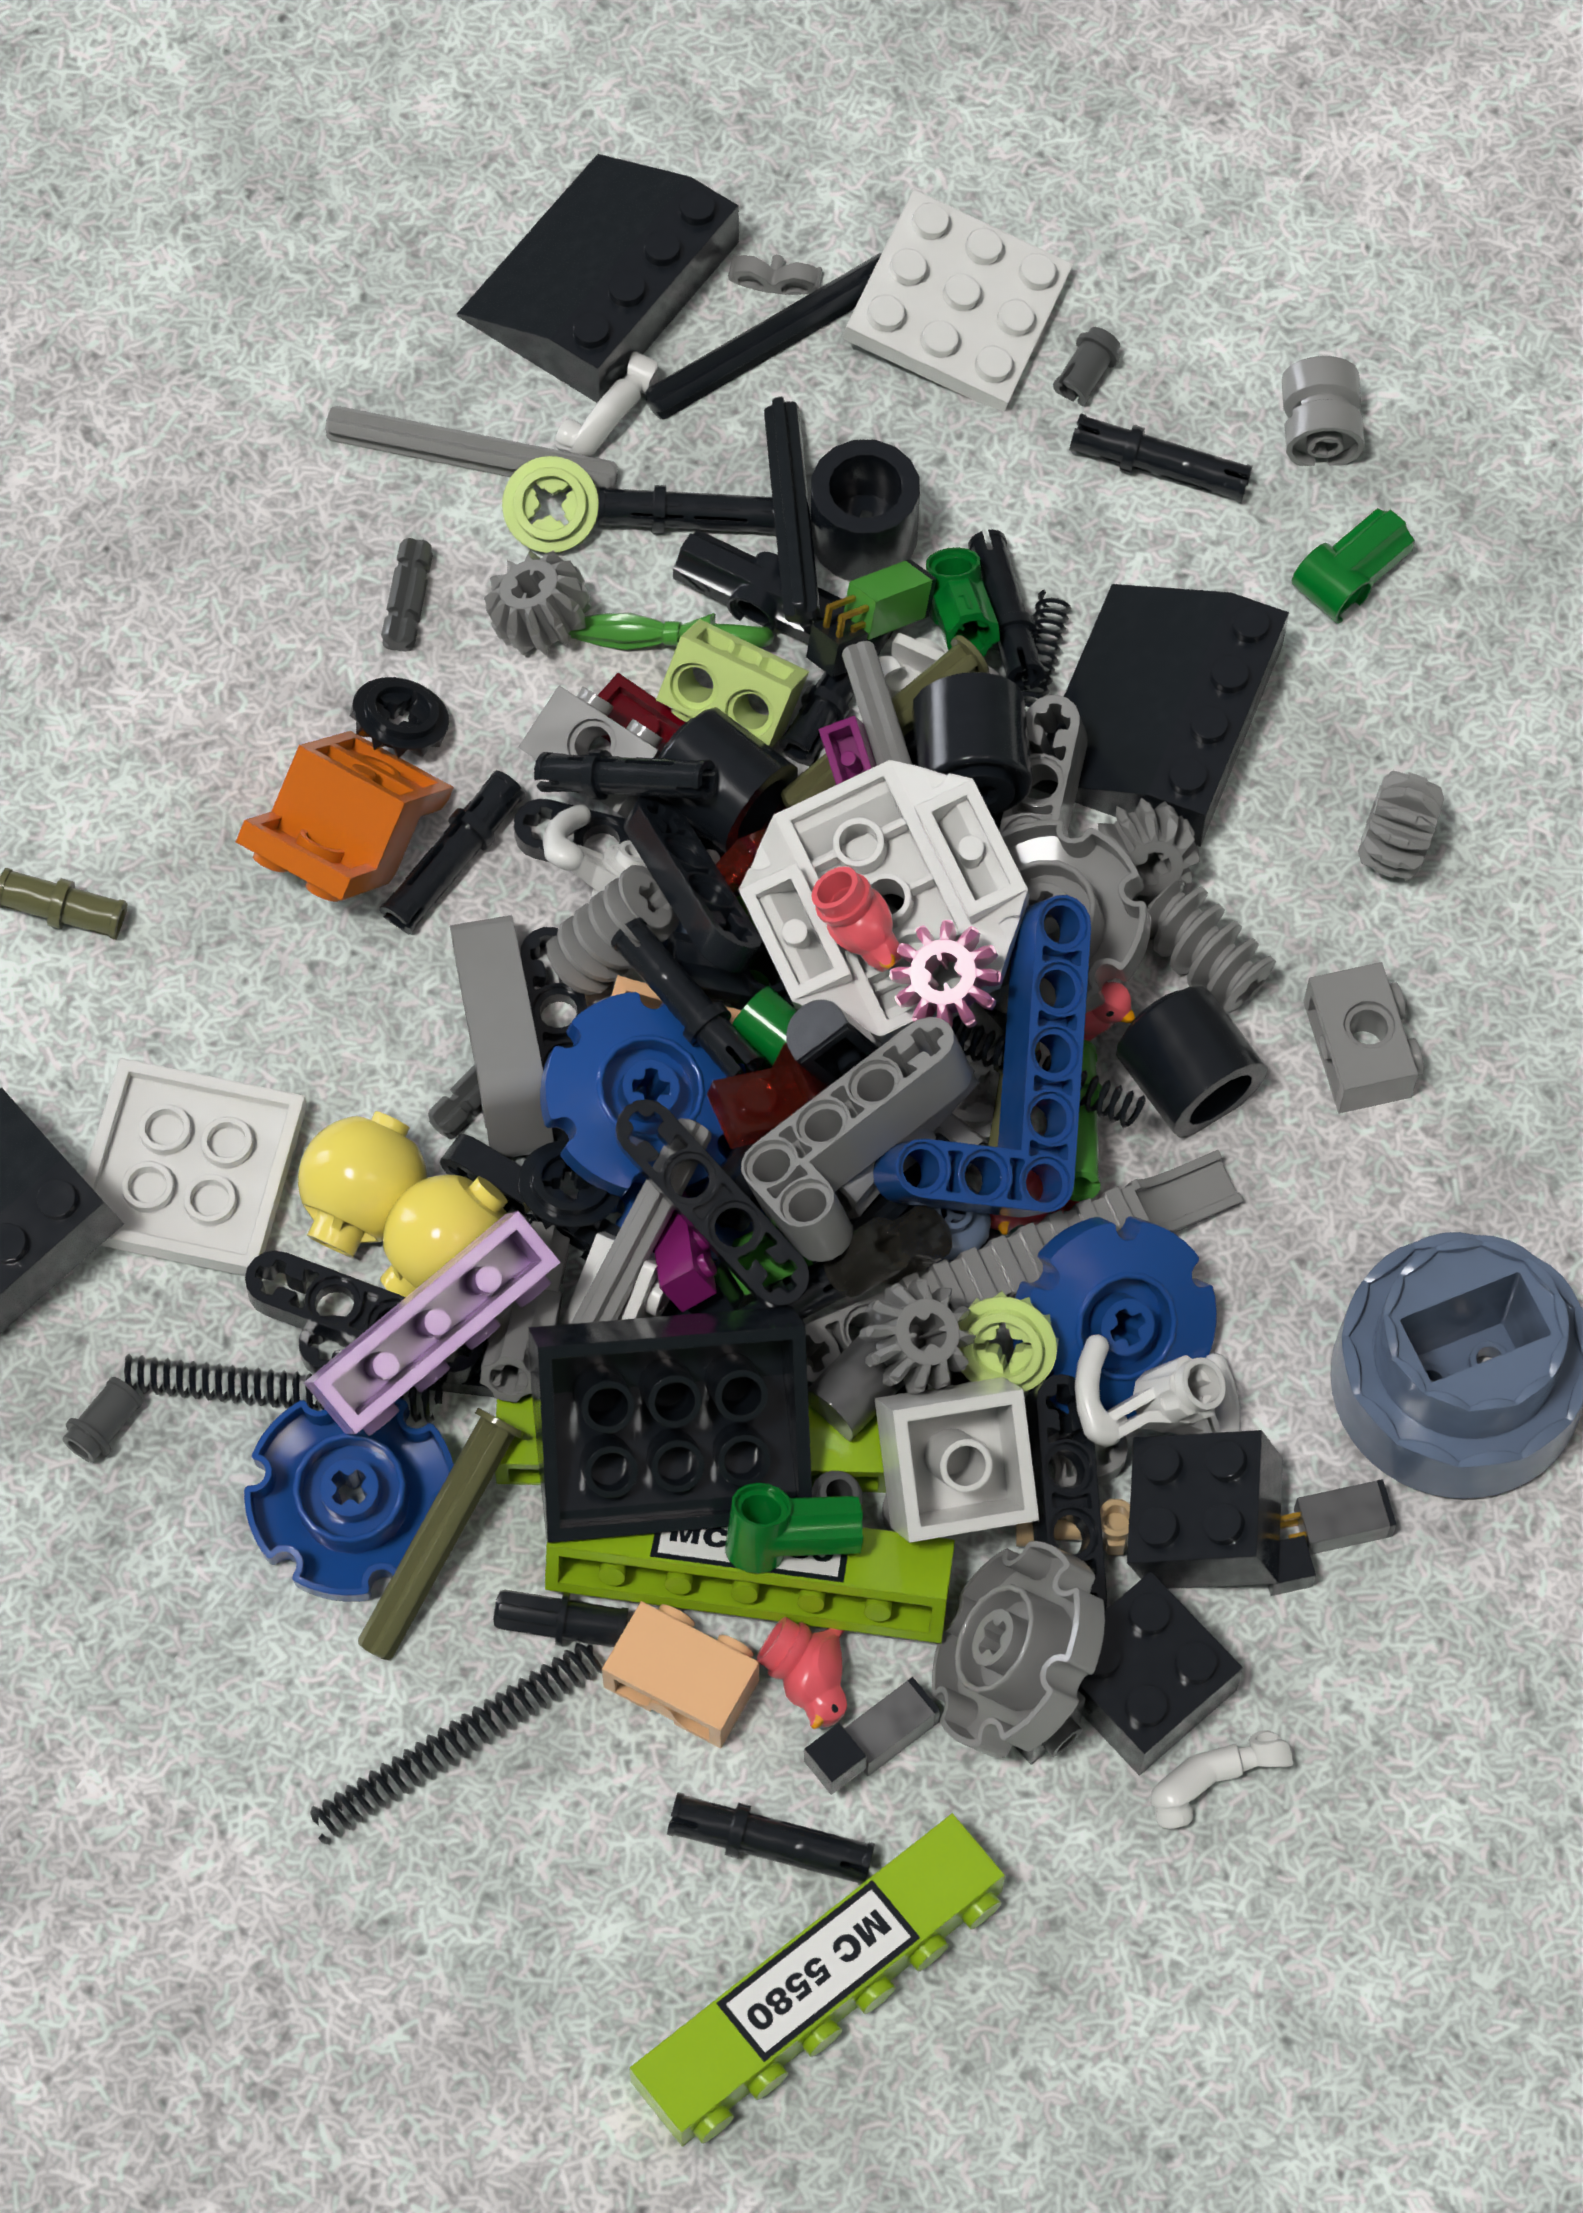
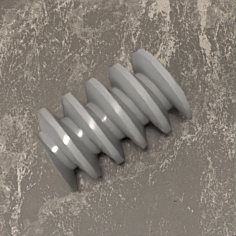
(583, 949)
(1205, 950)

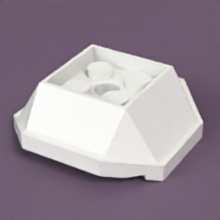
(909, 838)

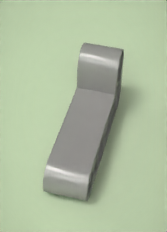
(1066, 769)
(501, 1034)
(848, 1129)

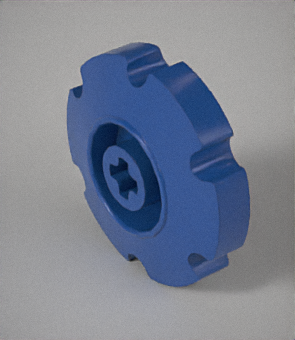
(590, 1084)
(1131, 1291)
(299, 1507)

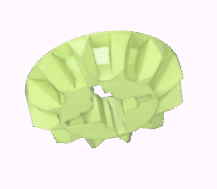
(554, 476)
(1030, 1360)

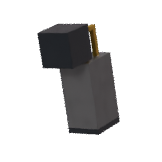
(1329, 1523)
(872, 1737)

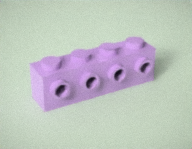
(433, 1322)

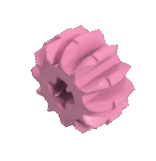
(968, 966)

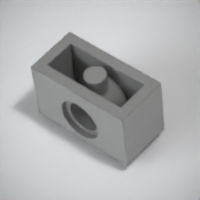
(573, 722)
(1356, 1071)

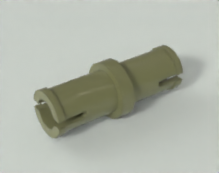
(61, 903)

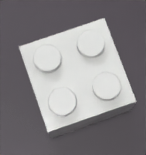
(957, 1459)

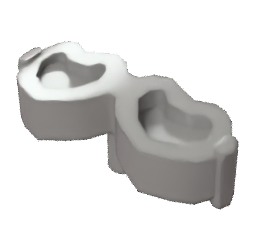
(778, 279)

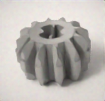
(537, 602)
(1401, 825)
(1157, 844)
(894, 1344)

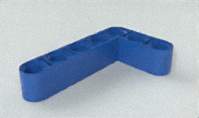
(1023, 1086)

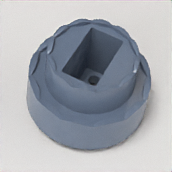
(1430, 1318)

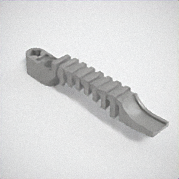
(1167, 1199)

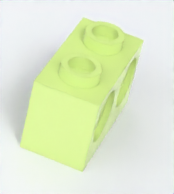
(736, 671)

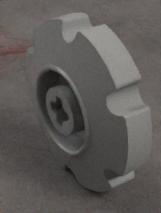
(1098, 876)
(1018, 1649)

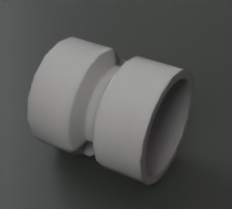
(1323, 411)

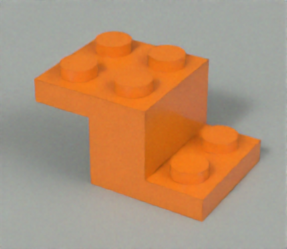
(343, 816)

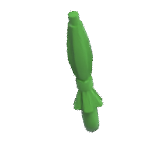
(638, 631)

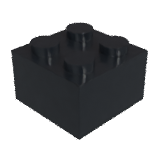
(1206, 1509)
(1154, 1674)

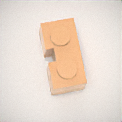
(682, 1672)

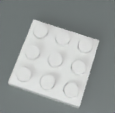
(957, 301)
(193, 1164)

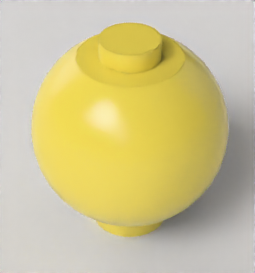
(355, 1177)
(434, 1225)

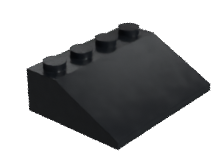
(605, 271)
(1169, 697)
(46, 1214)
(667, 1419)

